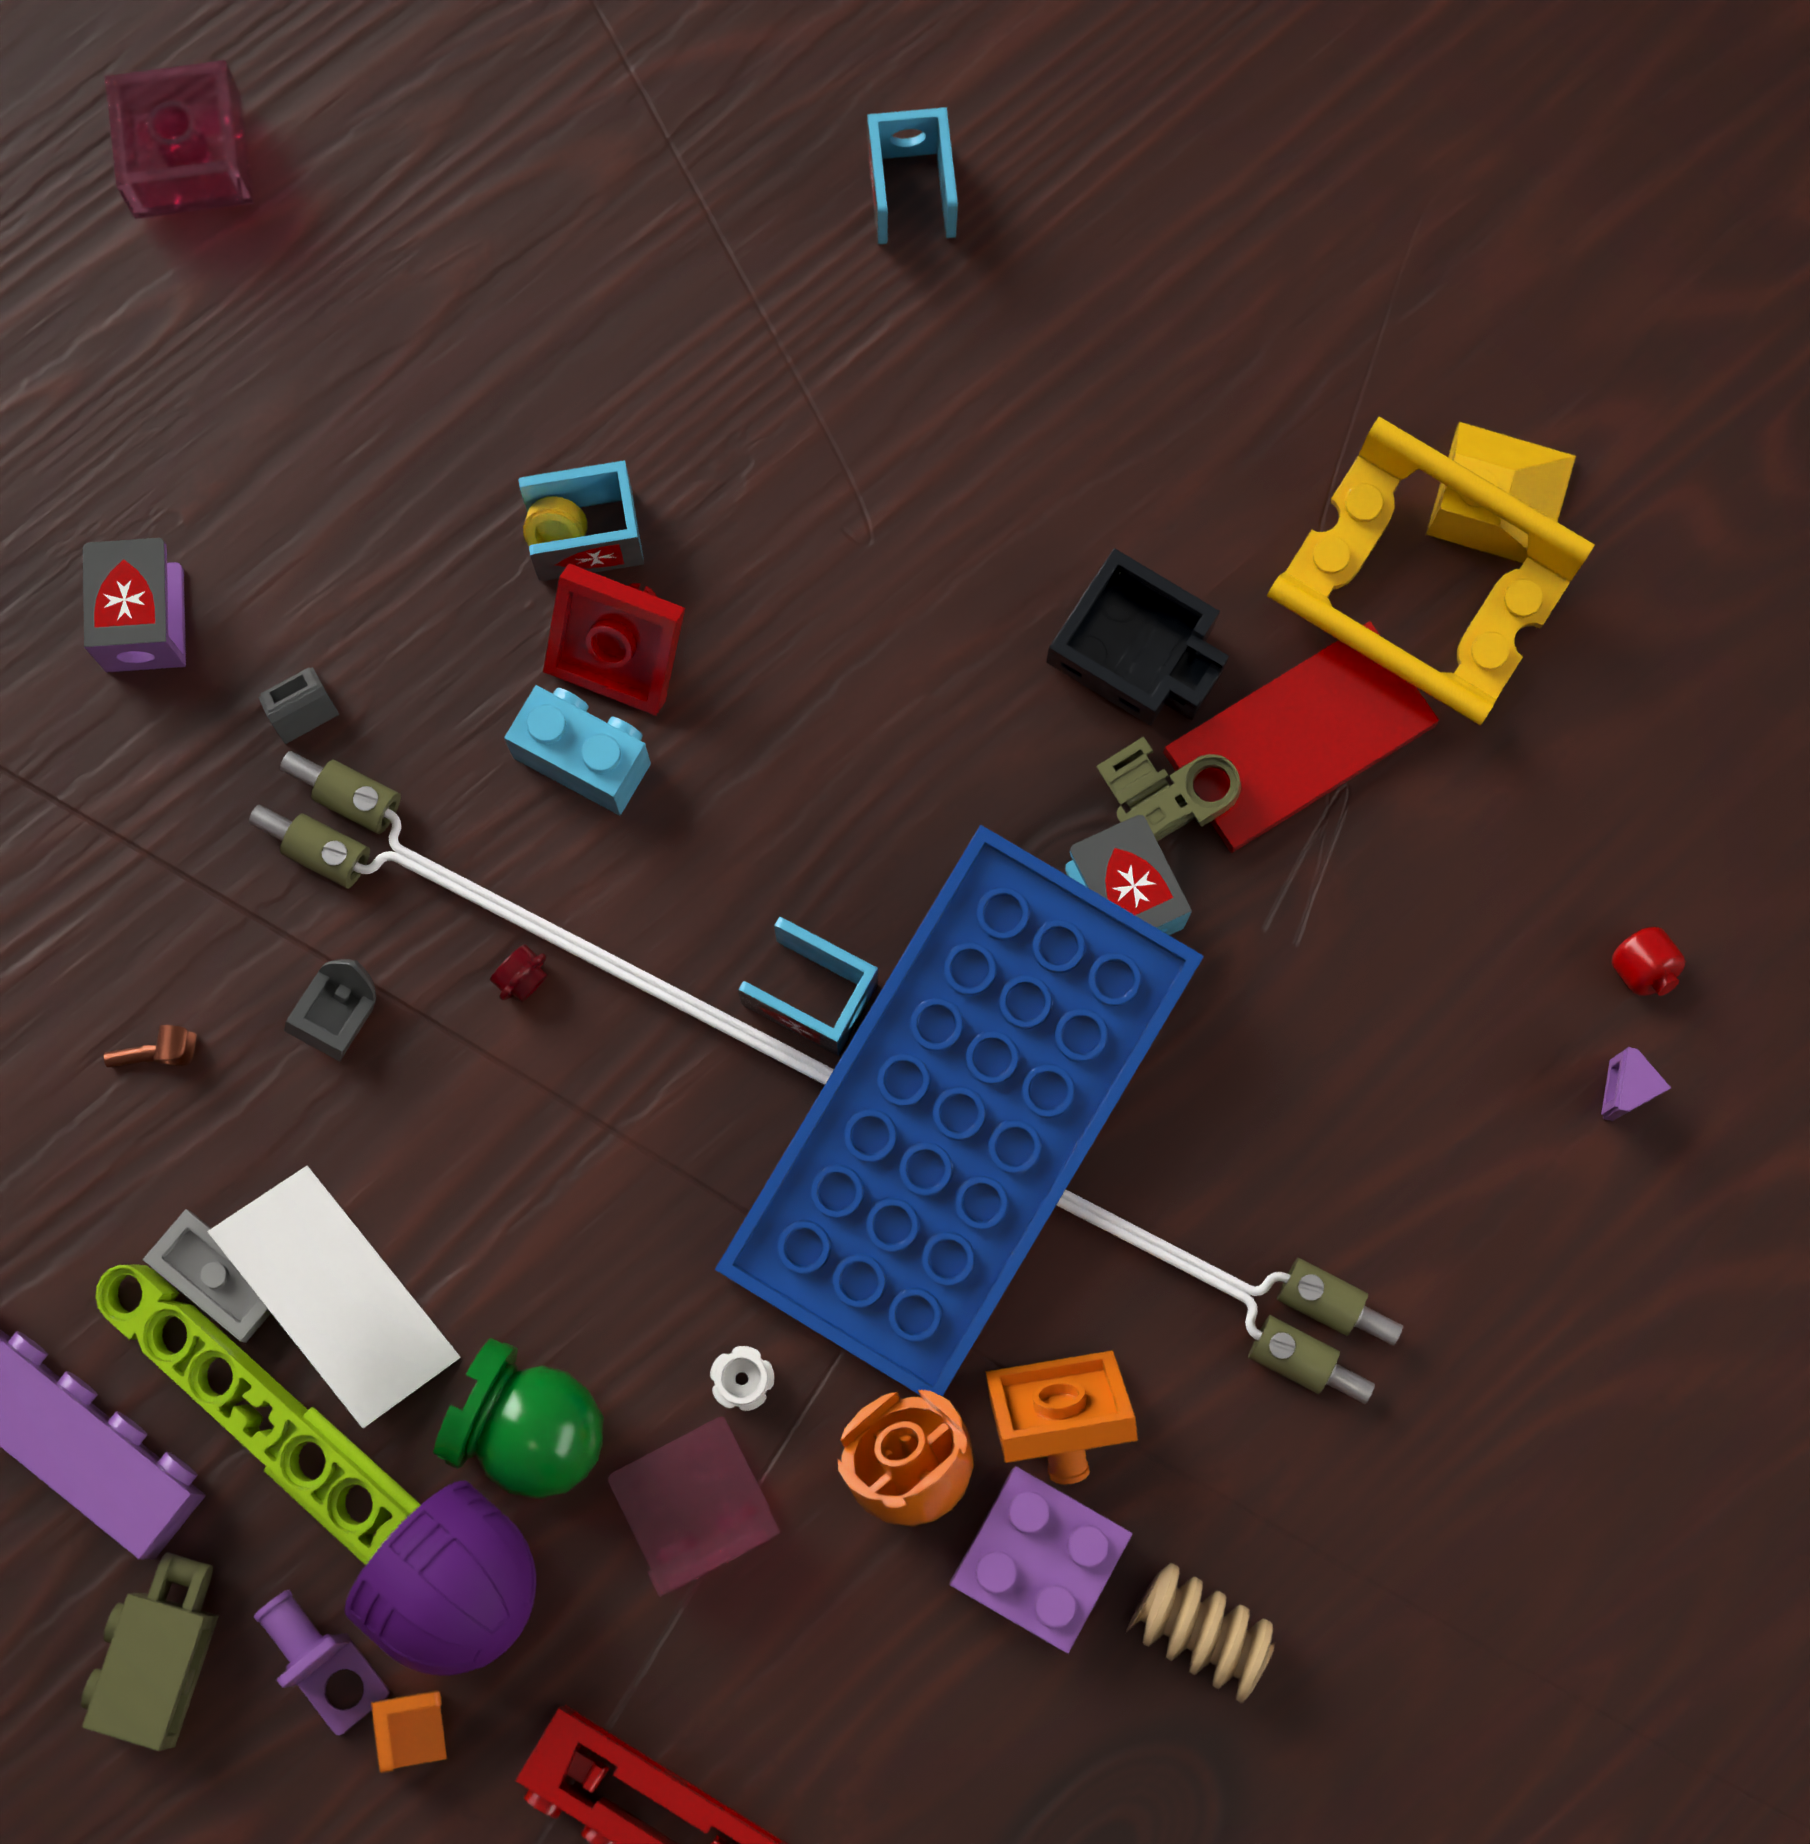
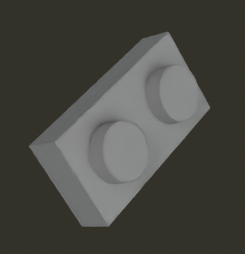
(207, 1277)

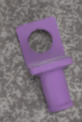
(316, 1659)

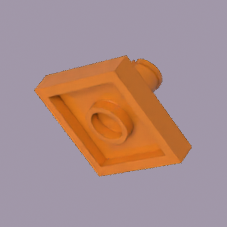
(1061, 1411)

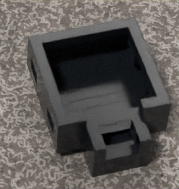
(1140, 642)

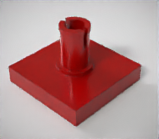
(613, 638)

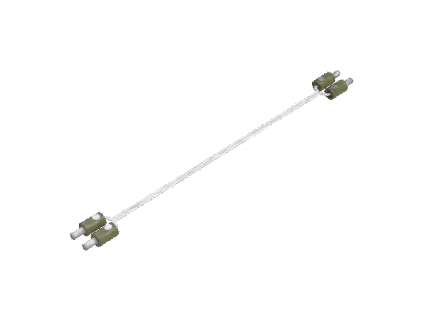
(375, 807)

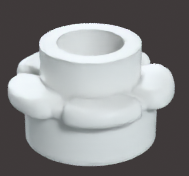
(724, 1373)

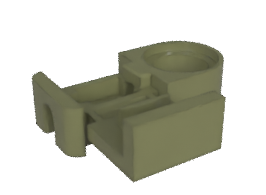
(1148, 793)

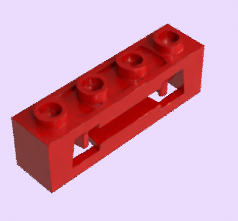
(605, 1822)

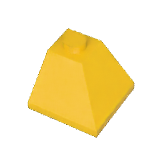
(1516, 466)

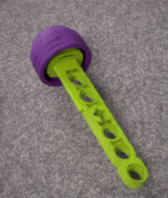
(440, 1578)

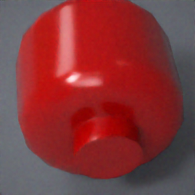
(1649, 962)

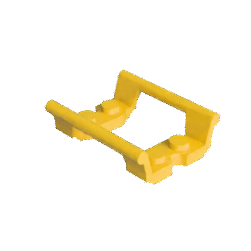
(1365, 509)

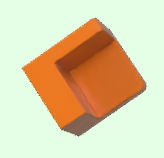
(408, 1730)

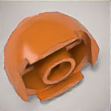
(907, 1458)

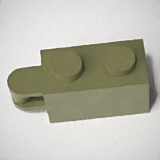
(152, 1658)

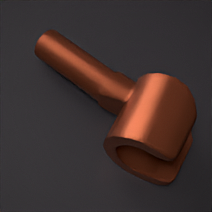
(173, 1048)

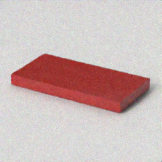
(1302, 738)

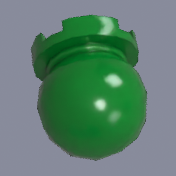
(528, 1427)

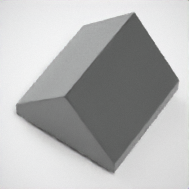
(298, 705)

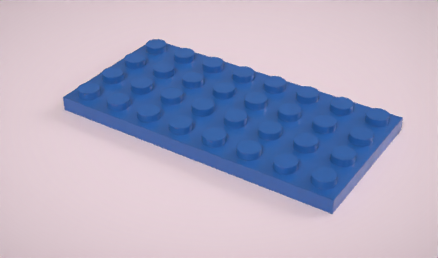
(959, 1113)

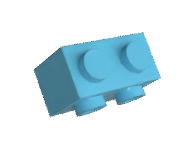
(579, 749)

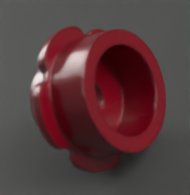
(520, 974)

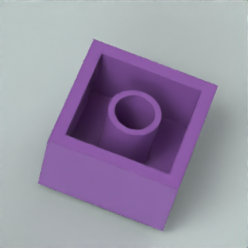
(1040, 1559)

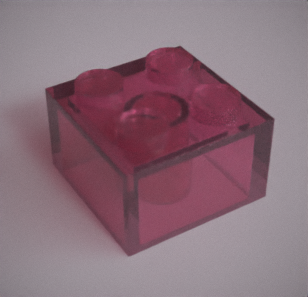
(178, 139)

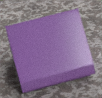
(1630, 1084)

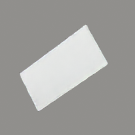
(334, 1296)

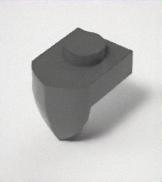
(333, 1007)

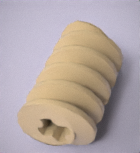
(1205, 1630)

